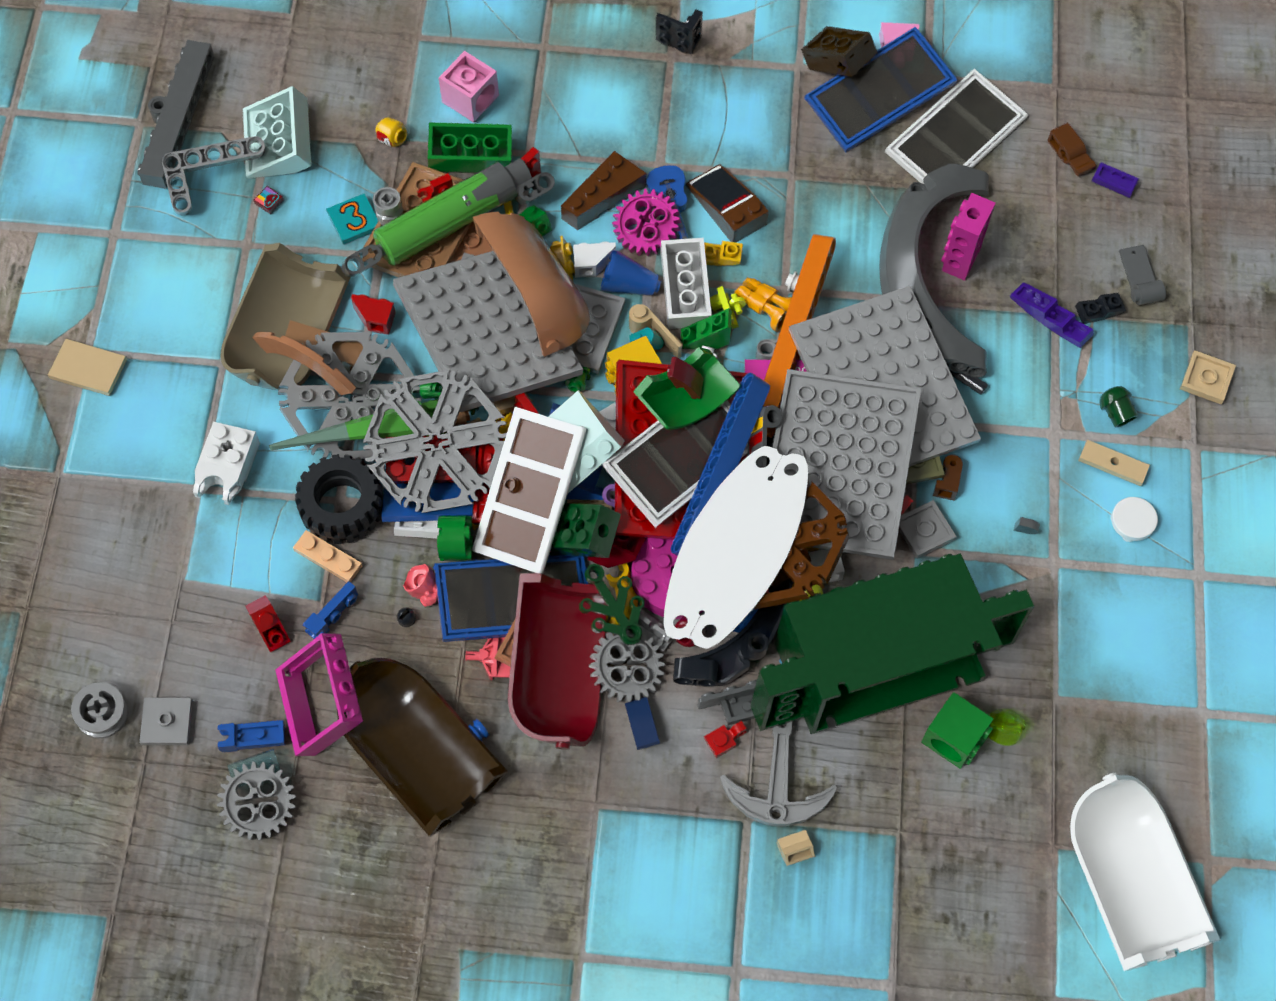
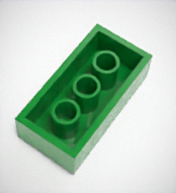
(468, 146)

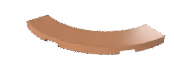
(306, 356)

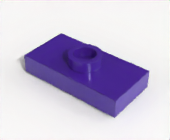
(1115, 179)

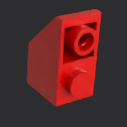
(374, 313)
(267, 623)

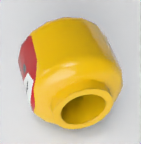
(391, 132)

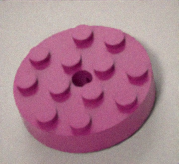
(653, 572)

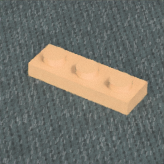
(327, 556)

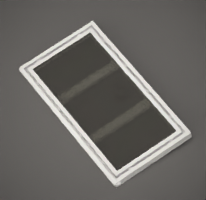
(957, 128)
(665, 465)

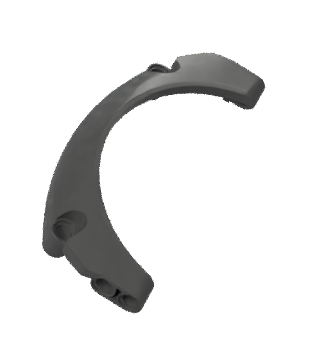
(900, 261)

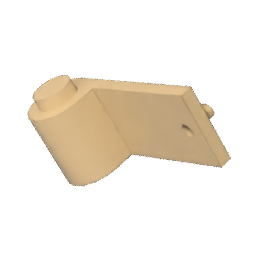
(642, 317)

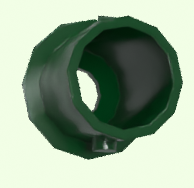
(1118, 405)

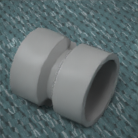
(387, 204)

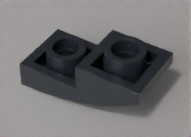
(1102, 308)

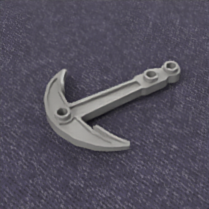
(777, 801)

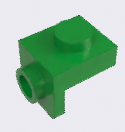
(537, 218)

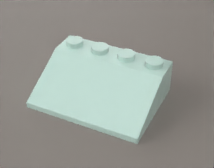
(284, 128)
(599, 440)

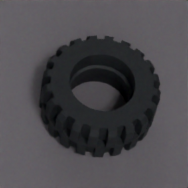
(335, 473)

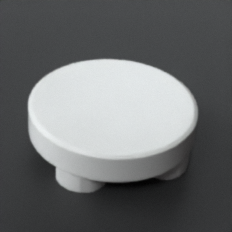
(1134, 519)

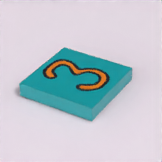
(353, 218)

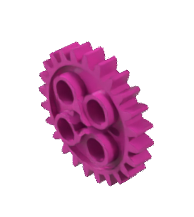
(629, 215)

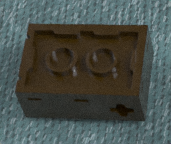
(839, 51)

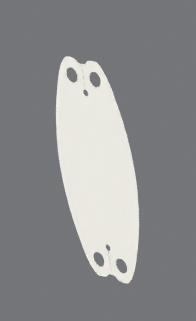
(736, 546)

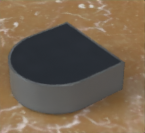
(1026, 526)

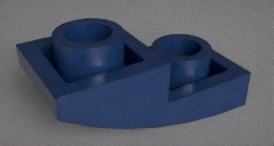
(642, 723)

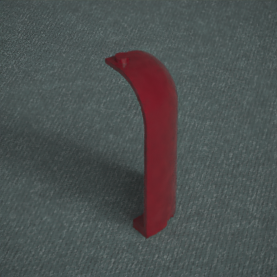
(550, 662)

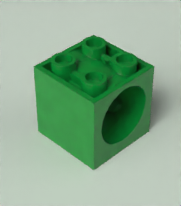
(958, 731)

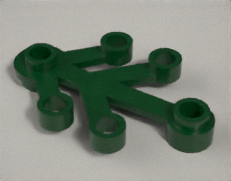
(614, 607)

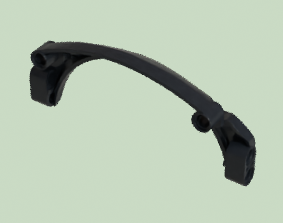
(732, 658)

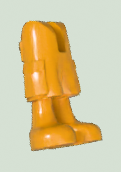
(761, 298)

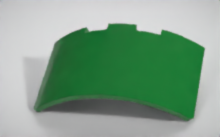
(674, 405)

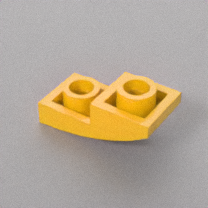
(723, 255)

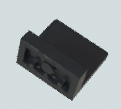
(679, 34)

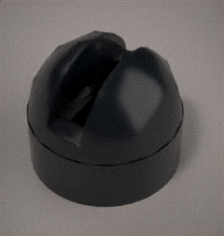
(408, 620)

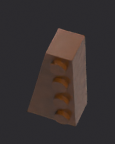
(602, 190)

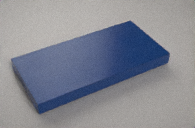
(394, 512)

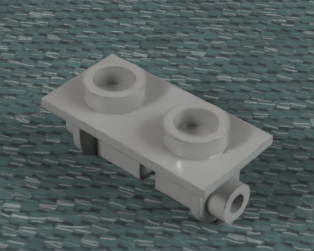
(654, 629)

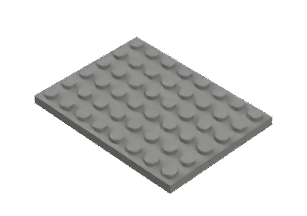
(481, 328)
(891, 344)
(855, 450)

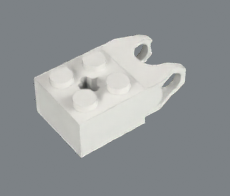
(225, 460)

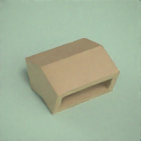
(795, 847)

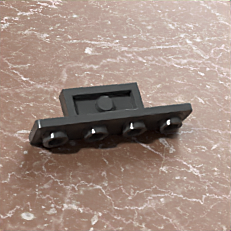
(734, 702)

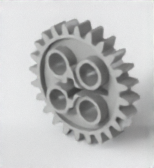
(628, 686)
(258, 822)

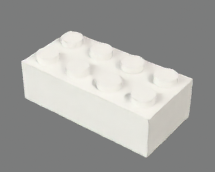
(685, 282)

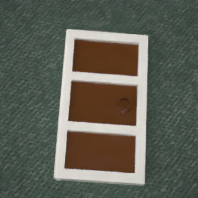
(529, 490)

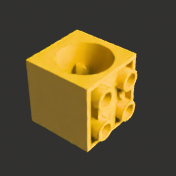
(637, 350)

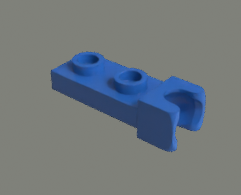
(331, 612)
(251, 735)

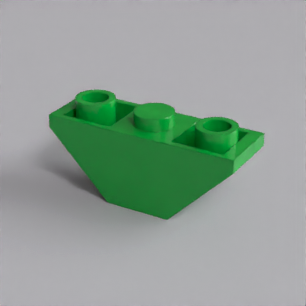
(709, 332)

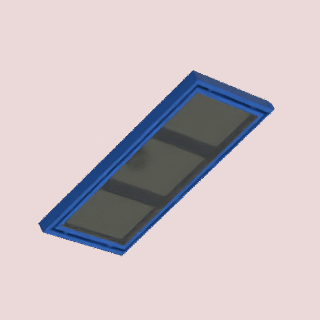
(882, 91)
(481, 595)

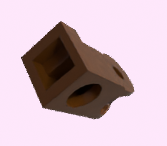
(948, 486)

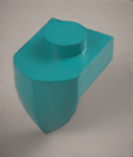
(653, 337)

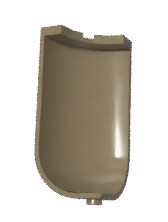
(279, 292)

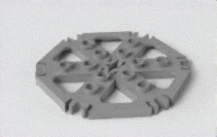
(328, 398)
(422, 425)

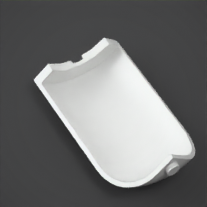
(1138, 873)

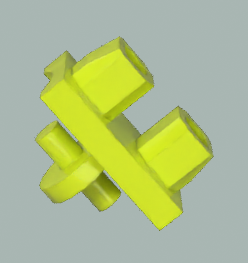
(723, 301)

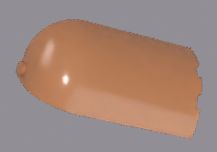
(544, 284)

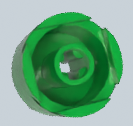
(455, 538)

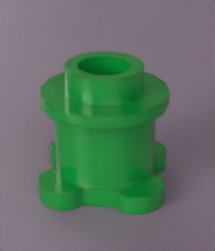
(578, 382)

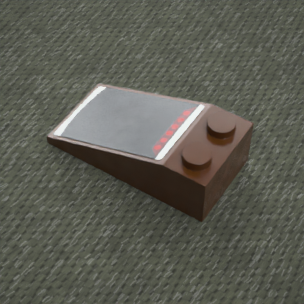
(729, 203)

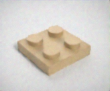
(1207, 377)

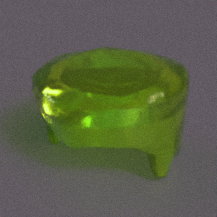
(1006, 727)

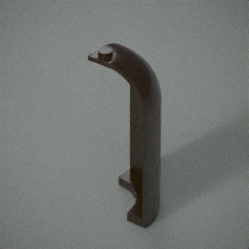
(418, 744)

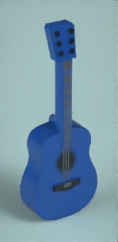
(671, 182)

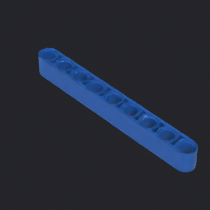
(726, 450)

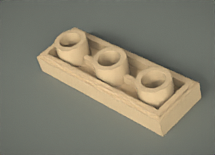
(1124, 468)

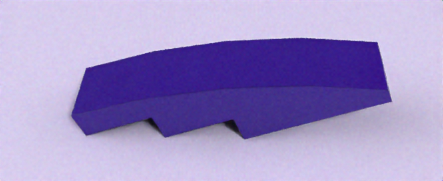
(1051, 315)

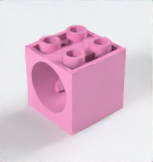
(469, 86)

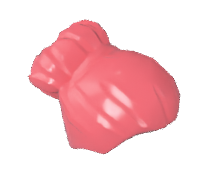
(422, 584)

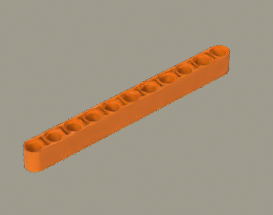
(800, 309)

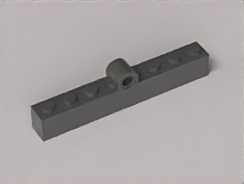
(175, 111)

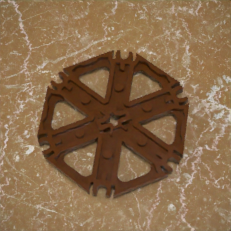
(808, 535)

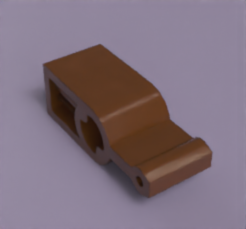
(1071, 149)

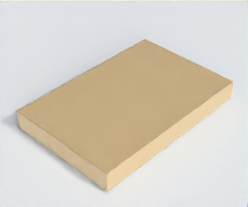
(87, 367)

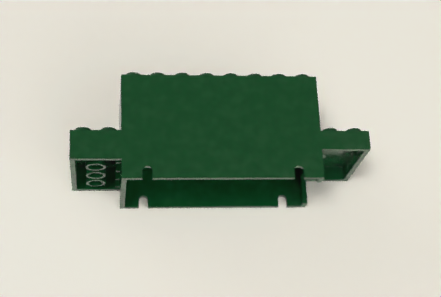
(883, 644)

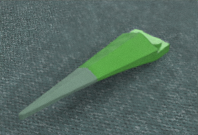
(391, 426)

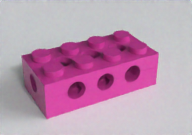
(967, 236)

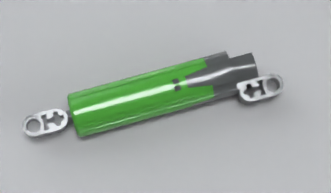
(449, 213)

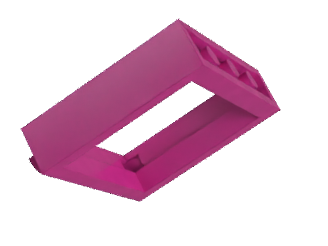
(296, 701)

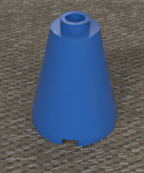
(628, 276)

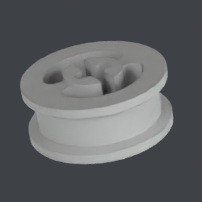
(93, 698)

